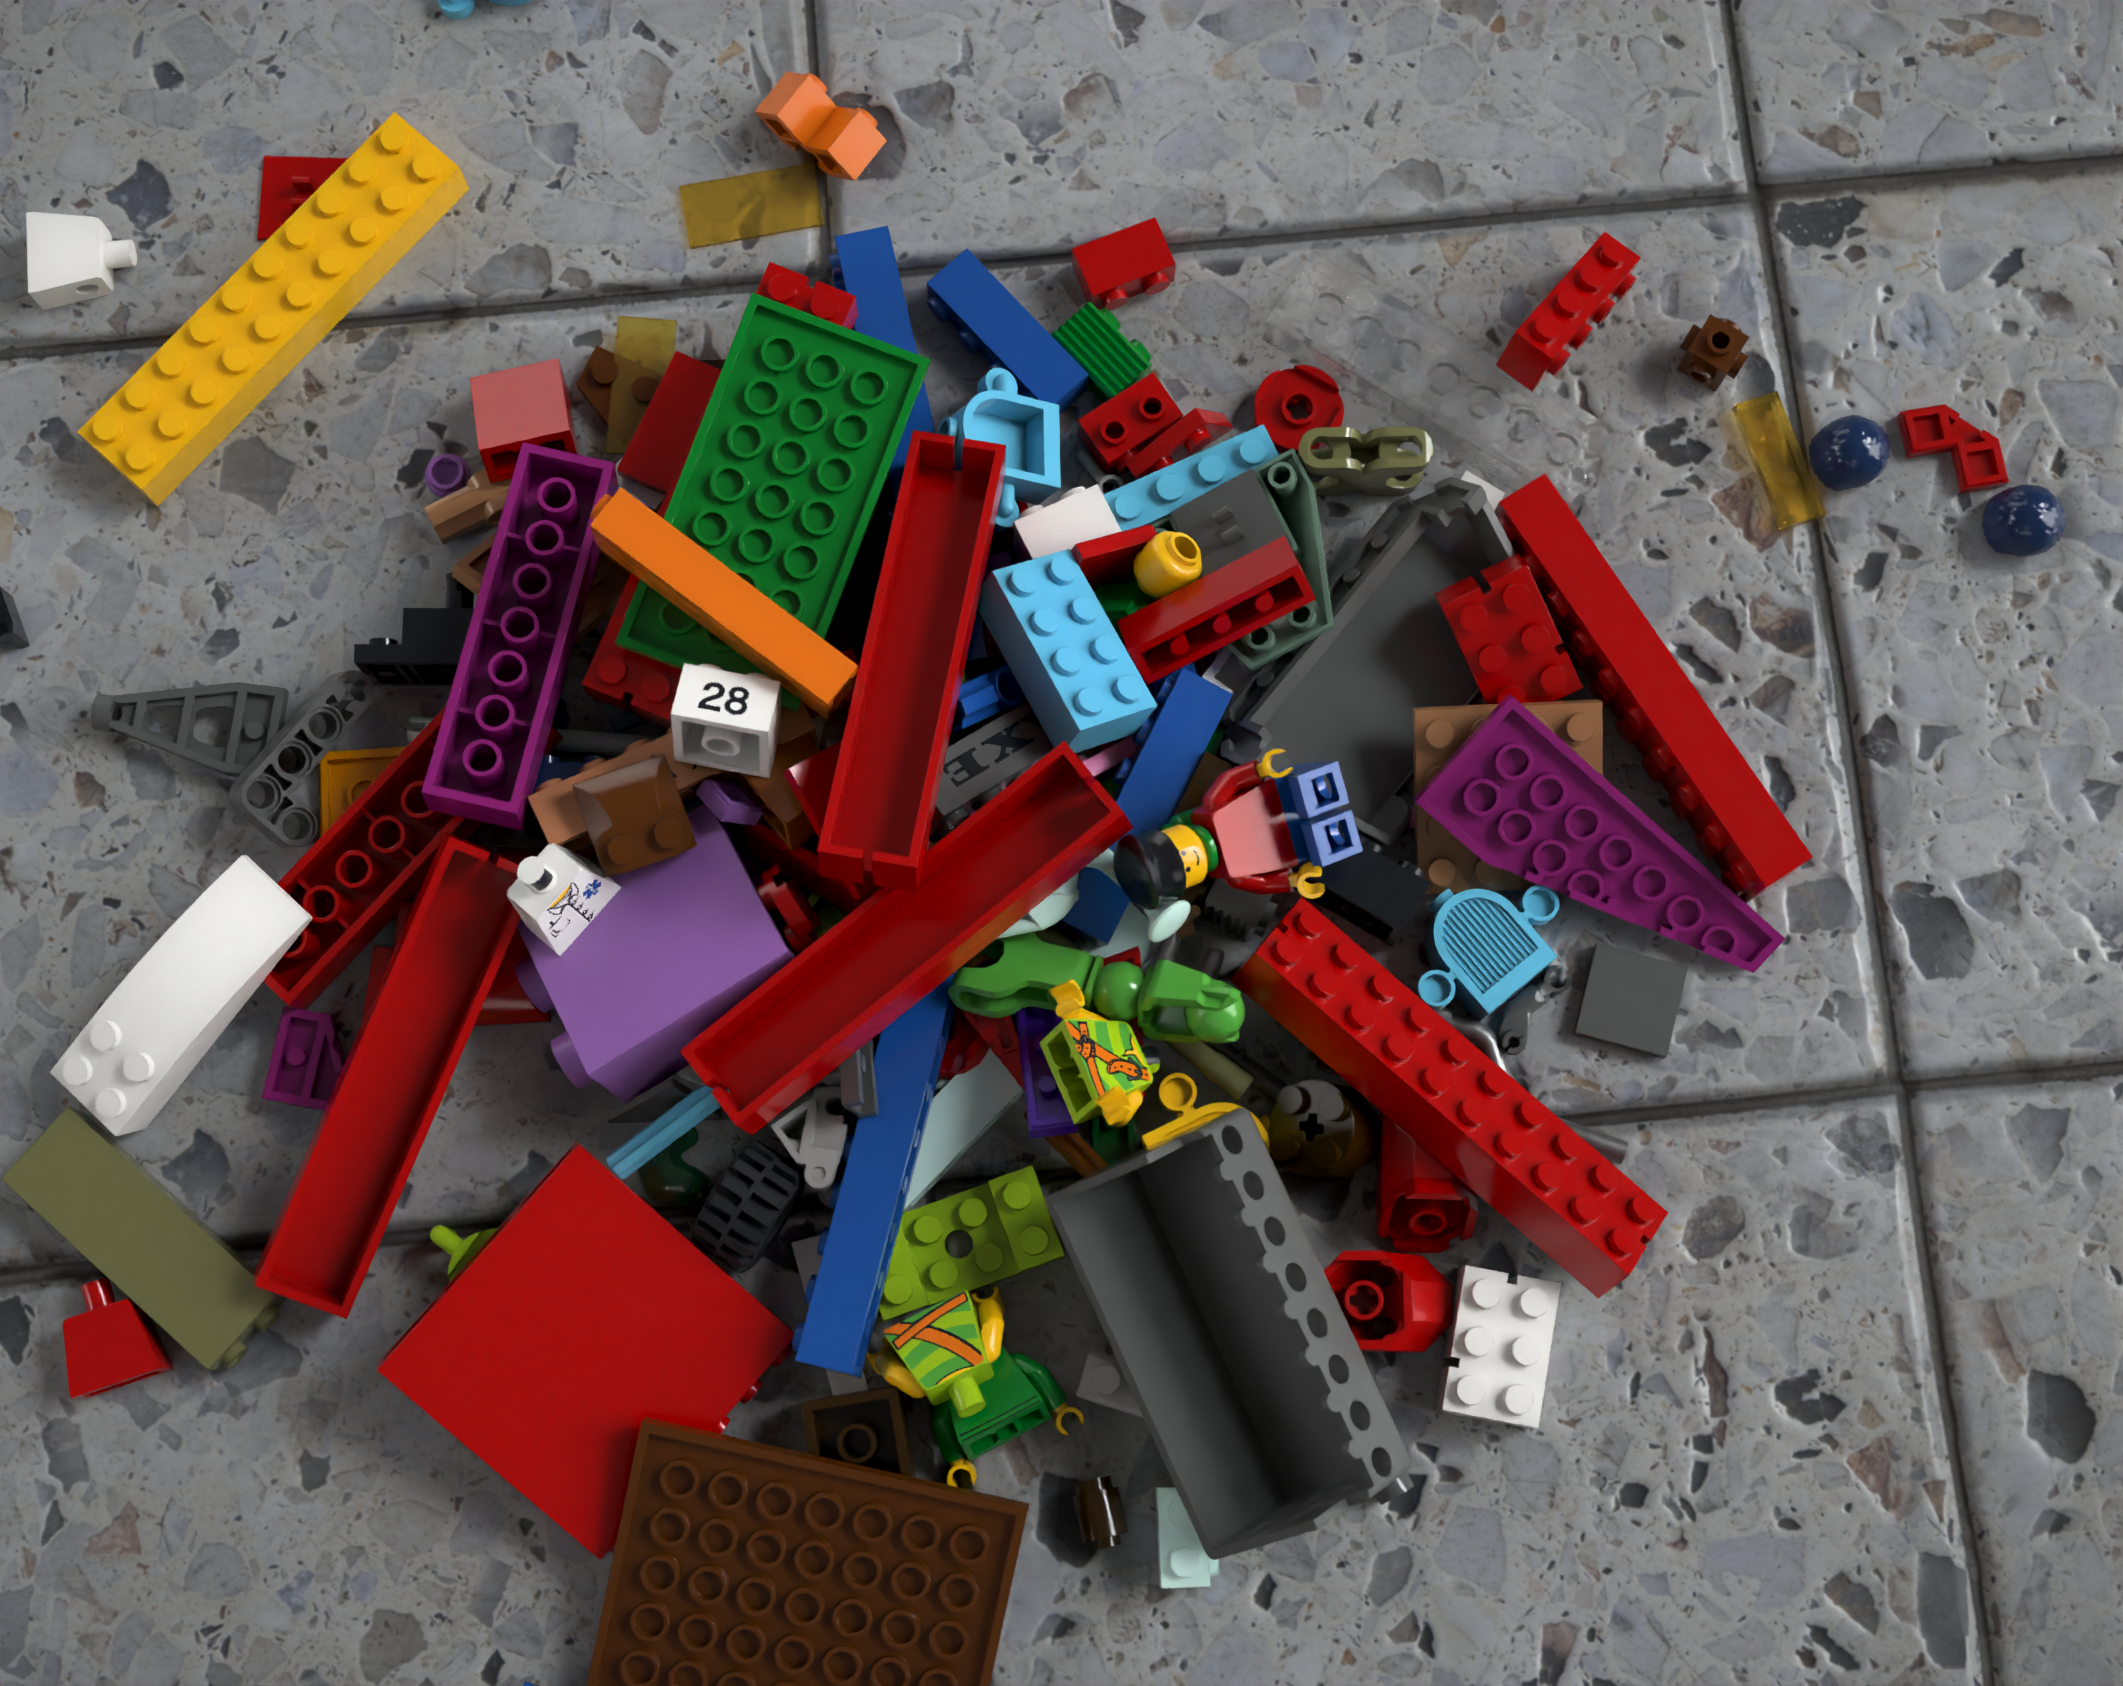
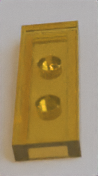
(1778, 461)

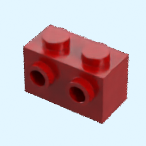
(1127, 424)

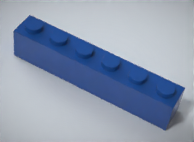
(1150, 789)

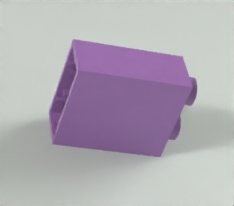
(658, 962)

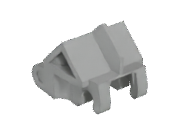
(816, 1137)

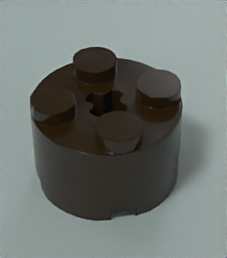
(1323, 1130)

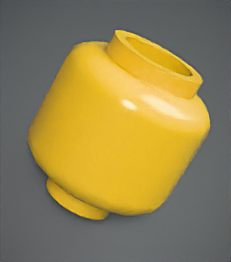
(1167, 564)

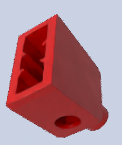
(110, 1344)

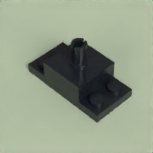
(429, 644)

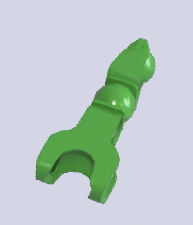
(1168, 1000)

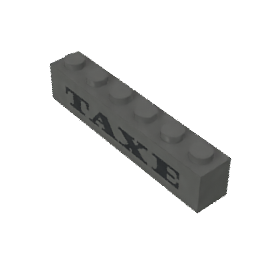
(987, 763)

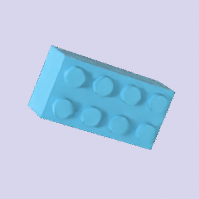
(1064, 652)

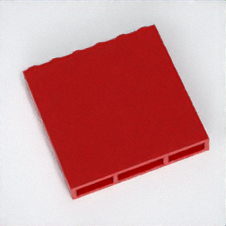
(575, 1334)

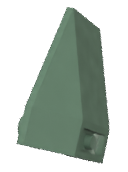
(1297, 510)

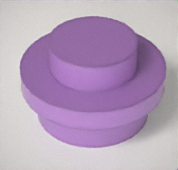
(447, 474)

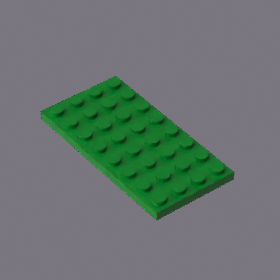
(783, 474)

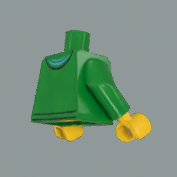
(1015, 1403)

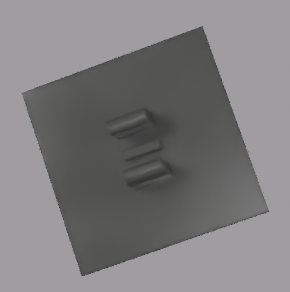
(1229, 521)

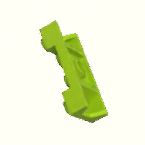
(1008, 1233)

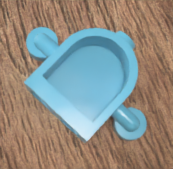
(1027, 429)
(1484, 947)

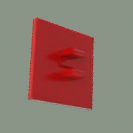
(287, 185)

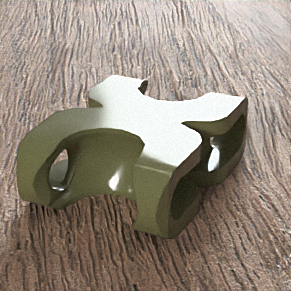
(1365, 460)

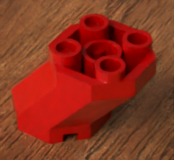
(1418, 1196)
(1391, 1299)

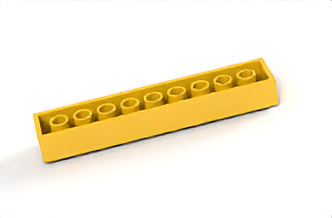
(275, 309)

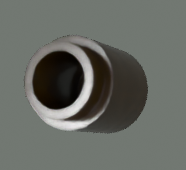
(1099, 1513)

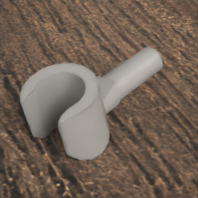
(1097, 474)

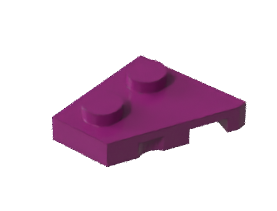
(304, 1060)

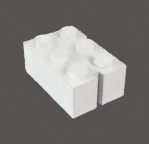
(1502, 1347)

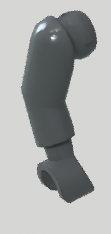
(1518, 1012)

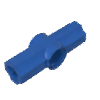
(986, 695)

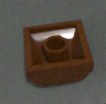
(634, 816)

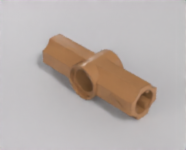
(469, 507)

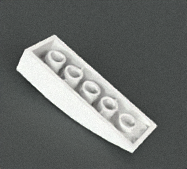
(180, 998)

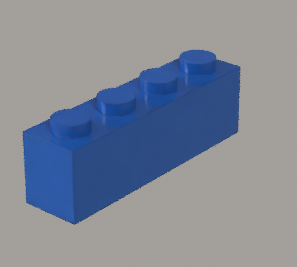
(1004, 332)

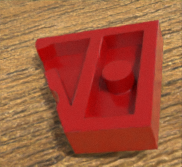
(1180, 441)

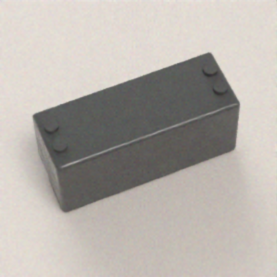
(1229, 1336)

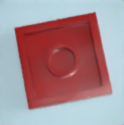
(1111, 556)

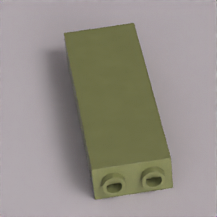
(144, 1240)

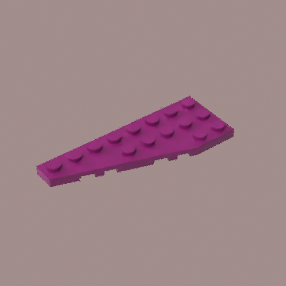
(1557, 822)

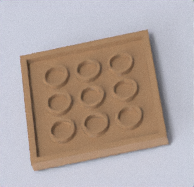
(1436, 737)

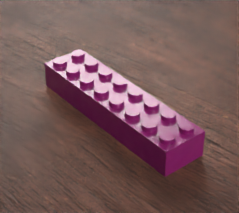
(519, 639)

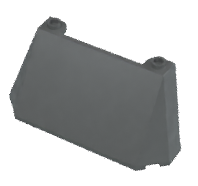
(1389, 652)

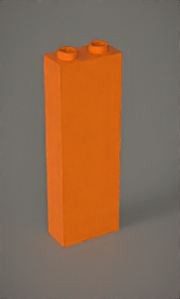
(722, 602)

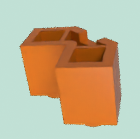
(806, 117)

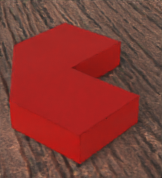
(1974, 452)

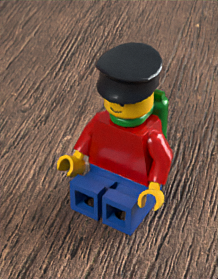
(1247, 832)

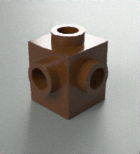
(1713, 352)

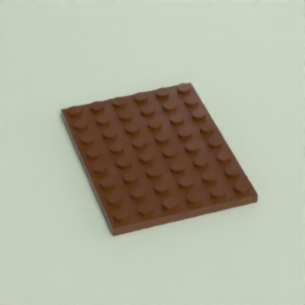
(799, 1571)

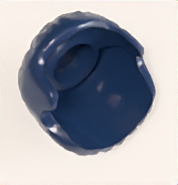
(1849, 452)
(2023, 521)

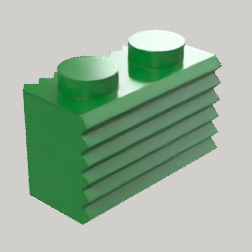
(1103, 351)

